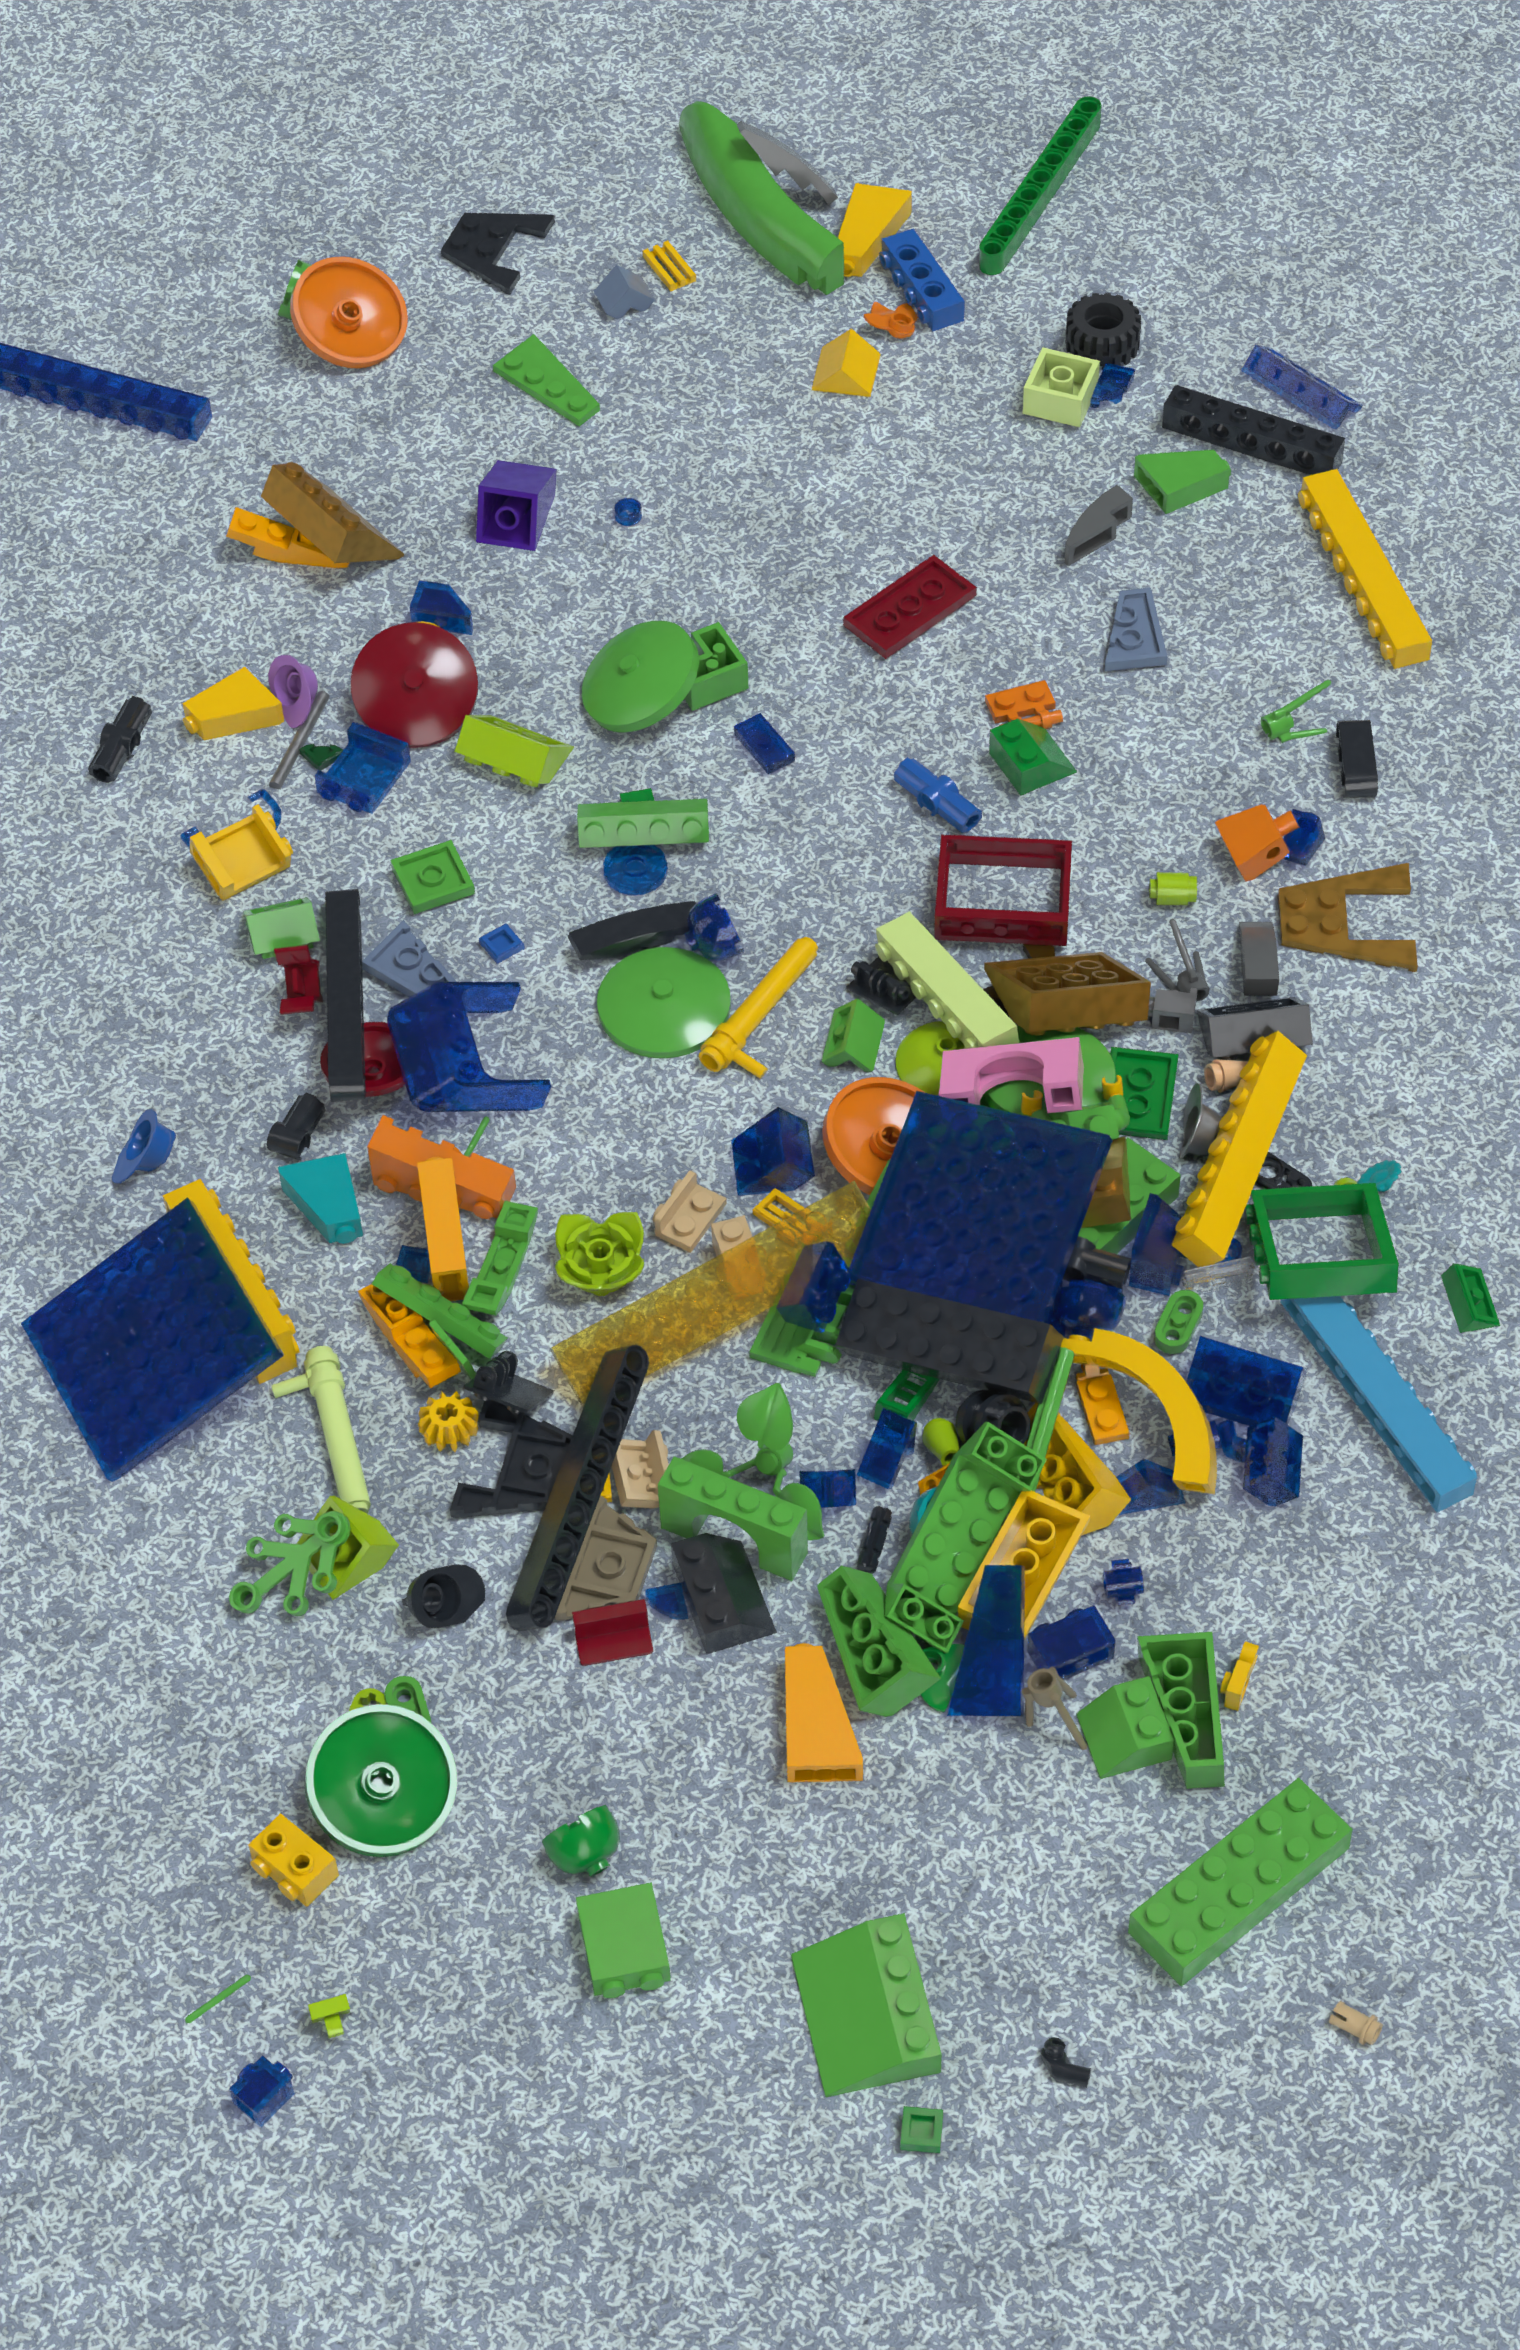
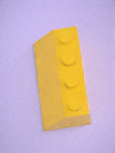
(1034, 1535)

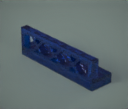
(1299, 386)

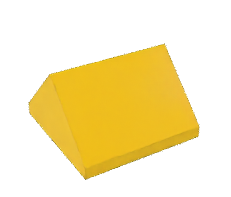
(847, 366)

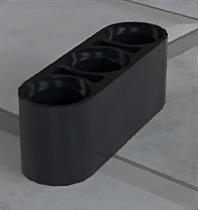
(1357, 758)

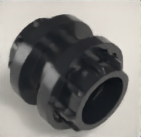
(999, 1409)

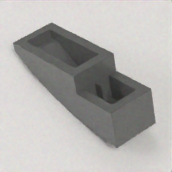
(1098, 524)
(1259, 959)

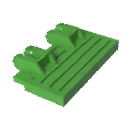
(791, 1345)

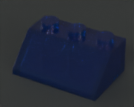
(1243, 1383)

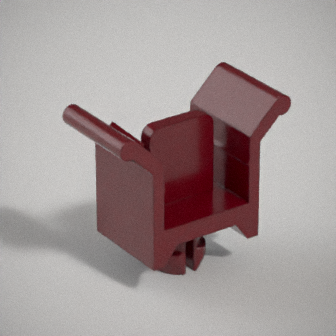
(301, 979)

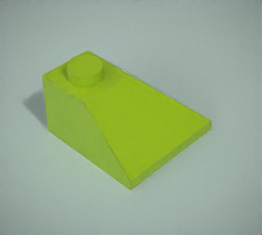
(363, 1552)

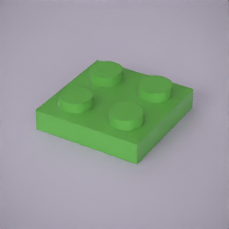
(432, 877)

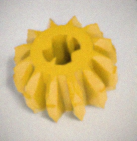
(448, 1421)

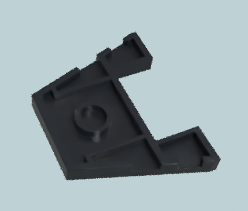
(482, 239)
(527, 1470)

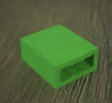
(623, 1940)

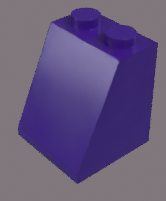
(514, 504)

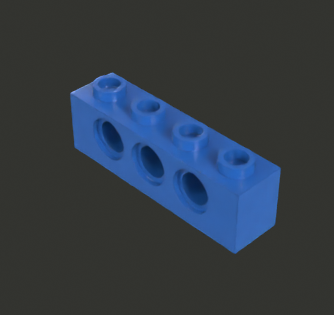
(922, 280)

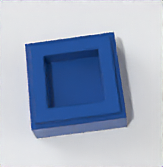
(501, 943)

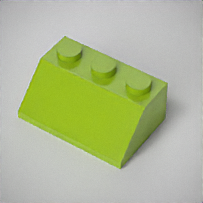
(511, 749)

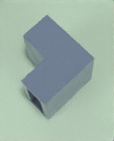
(621, 291)

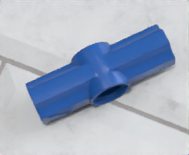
(937, 795)

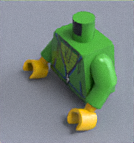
(1100, 1117)

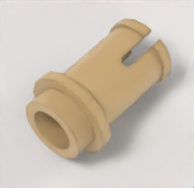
(1357, 2023)

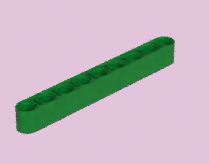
(1039, 186)

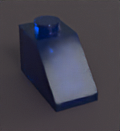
(441, 606)

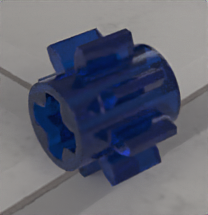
(1123, 1582)

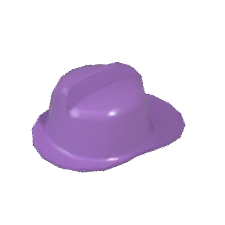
(290, 680)

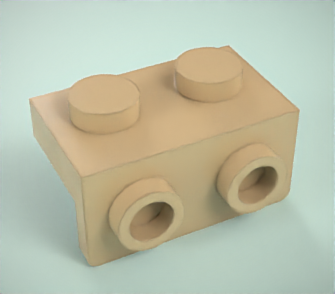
(639, 1469)

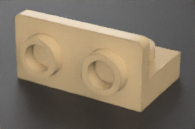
(687, 1213)

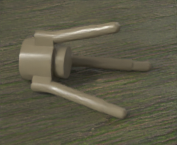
(1046, 1689)

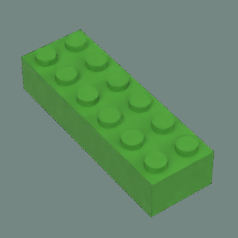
(1239, 1881)

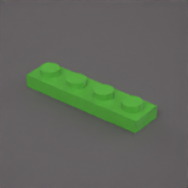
(431, 1305)

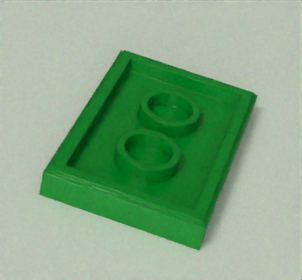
(1147, 1090)

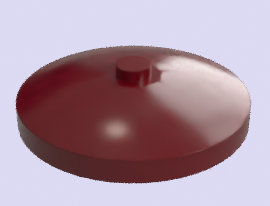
(414, 683)

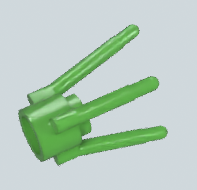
(1280, 721)

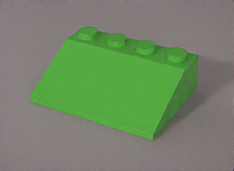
(867, 2007)

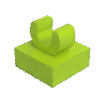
(329, 2012)

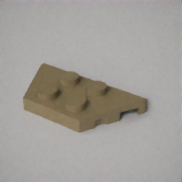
(609, 1564)

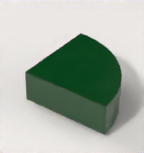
(320, 756)

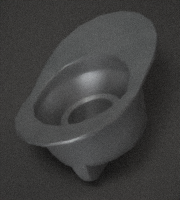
(1200, 1124)

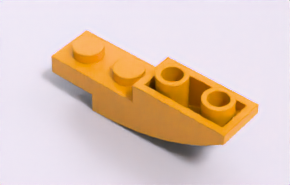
(276, 541)
(410, 1337)

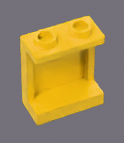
(241, 853)

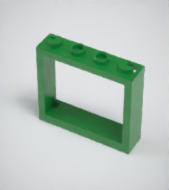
(1322, 1278)

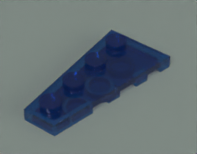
(993, 1654)

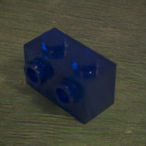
(1072, 1643)

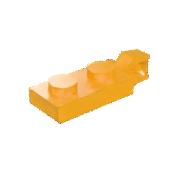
(1101, 1405)

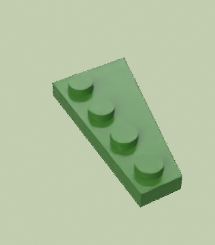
(546, 379)

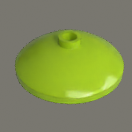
(922, 1053)

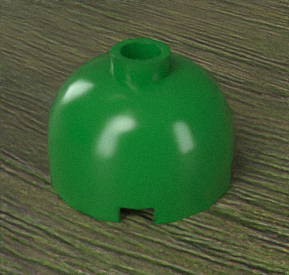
(584, 1843)

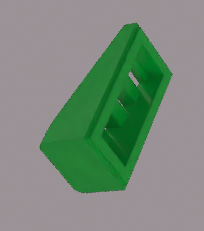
(915, 1402)

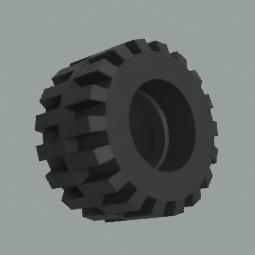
(1103, 329)

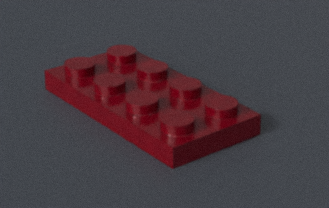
(909, 606)

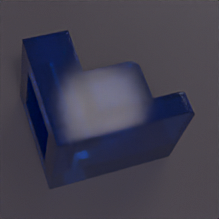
(831, 1486)

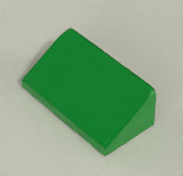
(1469, 1298)

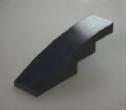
(631, 931)

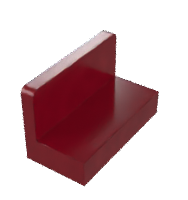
(612, 1632)

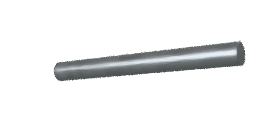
(299, 740)

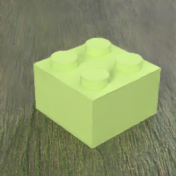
(1060, 387)

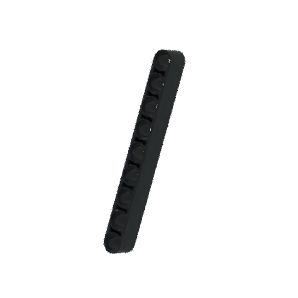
(345, 996)
(577, 1488)

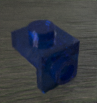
(1306, 839)

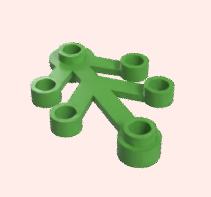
(295, 1561)

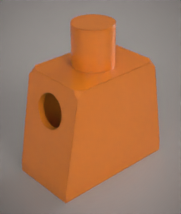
(1256, 839)

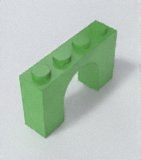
(777, 1526)

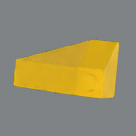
(1079, 1477)

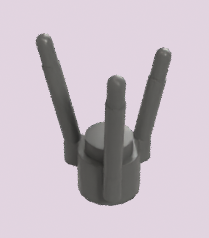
(1189, 978)

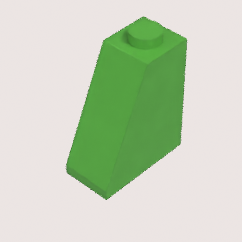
(1181, 477)

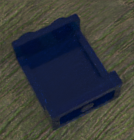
(364, 769)

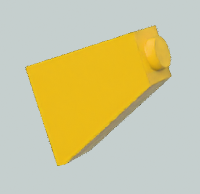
(232, 707)

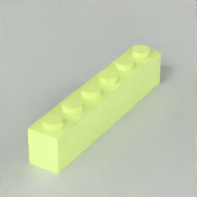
(943, 984)

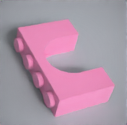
(1053, 1063)

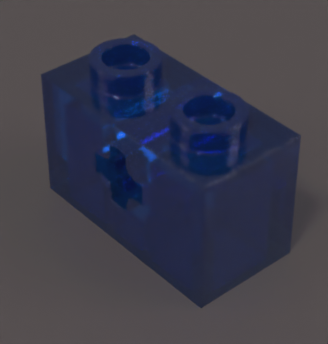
(1273, 1462)

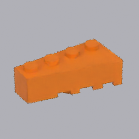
(479, 1182)

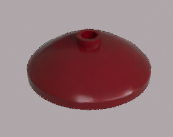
(381, 1062)

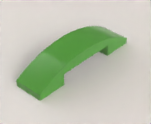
(504, 1259)

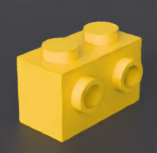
(292, 1860)

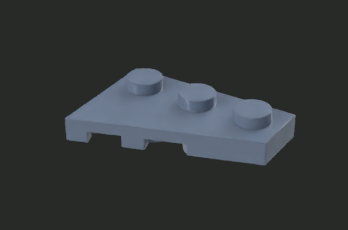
(1136, 633)
(405, 962)

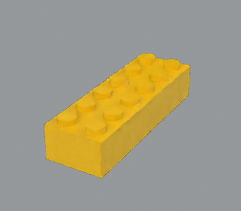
(249, 1275)

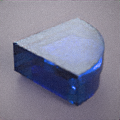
(668, 1600)

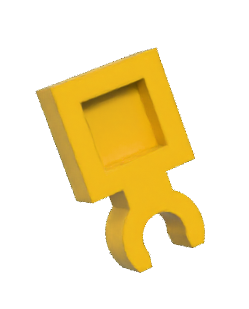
(1236, 1683)

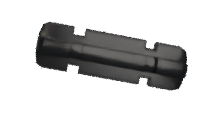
(874, 1539)

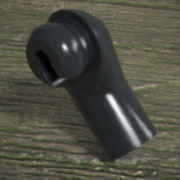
(1060, 2066)

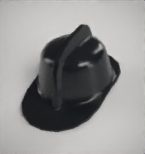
(447, 1590)

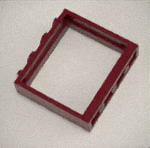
(1003, 925)

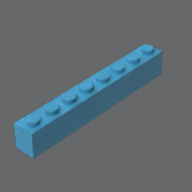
(1385, 1399)

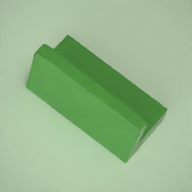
(854, 1036)

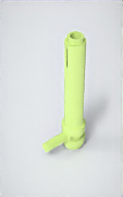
(327, 1387)

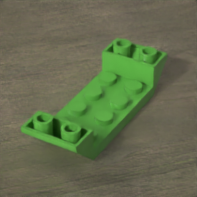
(958, 1533)

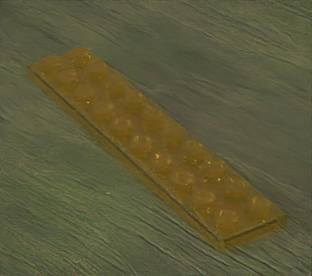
(715, 1293)

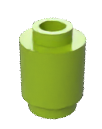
(1173, 888)

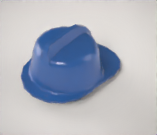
(146, 1148)

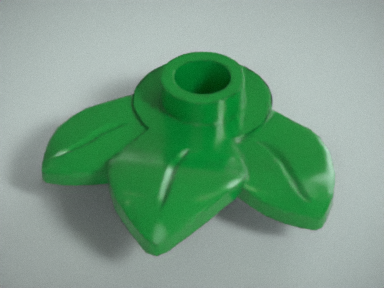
(940, 1693)

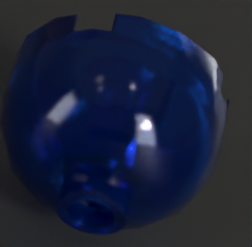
(712, 931)
(1088, 1306)

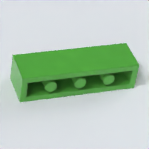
(643, 823)

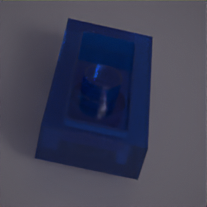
(764, 743)

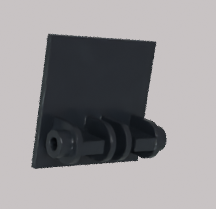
(881, 985)
(499, 1383)

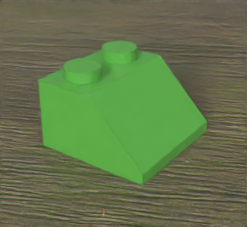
(281, 926)
(1126, 1728)

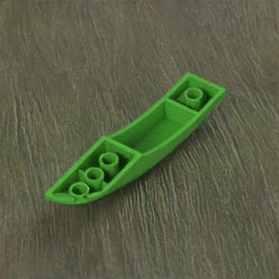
(757, 203)

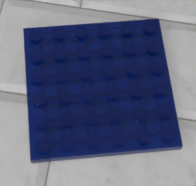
(980, 1206)
(151, 1340)

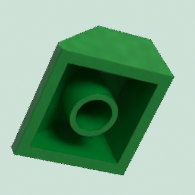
(1028, 755)

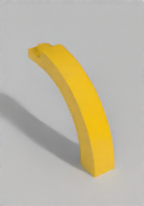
(1194, 1442)

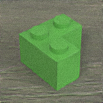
(720, 669)

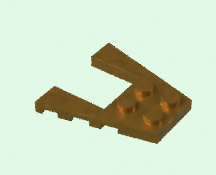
(1316, 916)

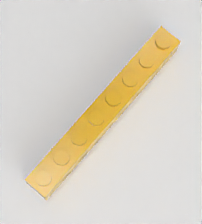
(1365, 569)
(1239, 1150)

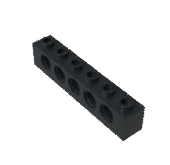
(1252, 432)

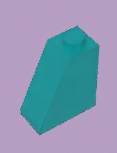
(325, 1196)

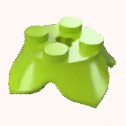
(599, 1255)

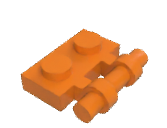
(1022, 702)

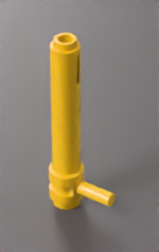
(731, 1036)

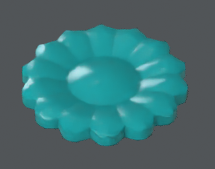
(1382, 1174)

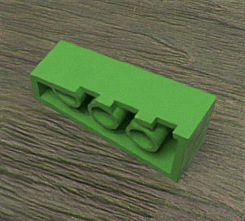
(878, 1655)
(1186, 1687)

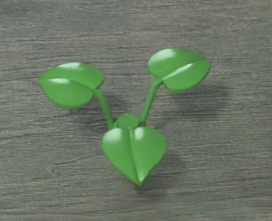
(768, 1420)

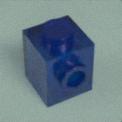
(262, 2089)

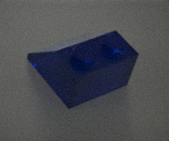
(1154, 1259)

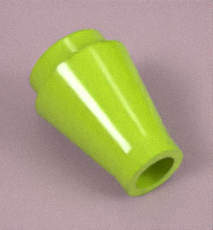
(941, 1439)

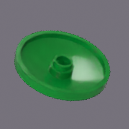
(380, 1780)

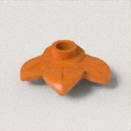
(898, 322)

